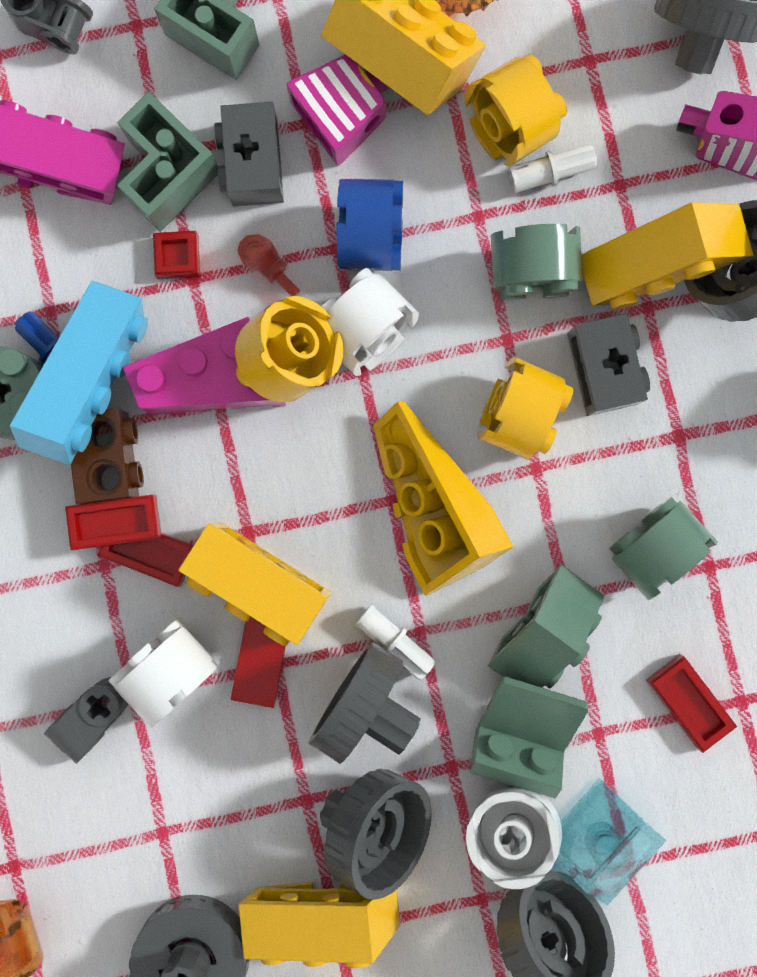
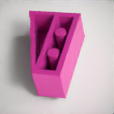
(58, 155)
(194, 376)

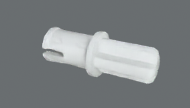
(551, 168)
(395, 641)

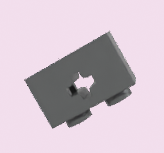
(247, 129)
(600, 386)

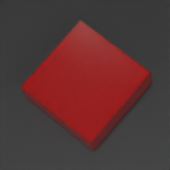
(176, 254)

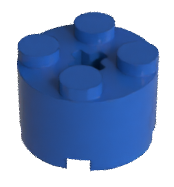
(369, 224)

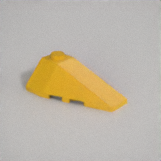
(443, 513)

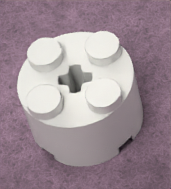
(369, 320)
(163, 673)
(497, 855)

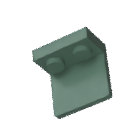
(526, 736)

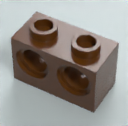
(118, 453)

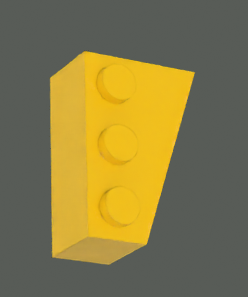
(665, 252)
(316, 925)

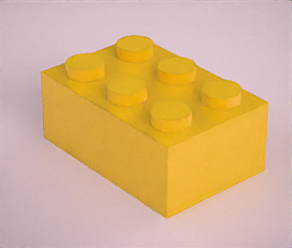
(406, 46)
(254, 583)

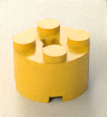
(515, 109)
(288, 350)
(524, 409)

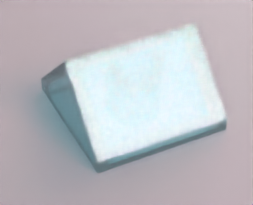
(605, 843)

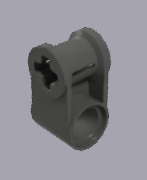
(51, 21)
(86, 720)

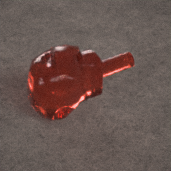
(261, 255)

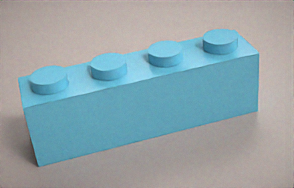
(79, 374)

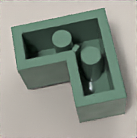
(211, 31)
(173, 165)
(550, 631)

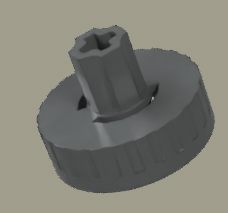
(707, 27)
(724, 295)
(364, 707)
(376, 832)
(195, 918)
(538, 945)

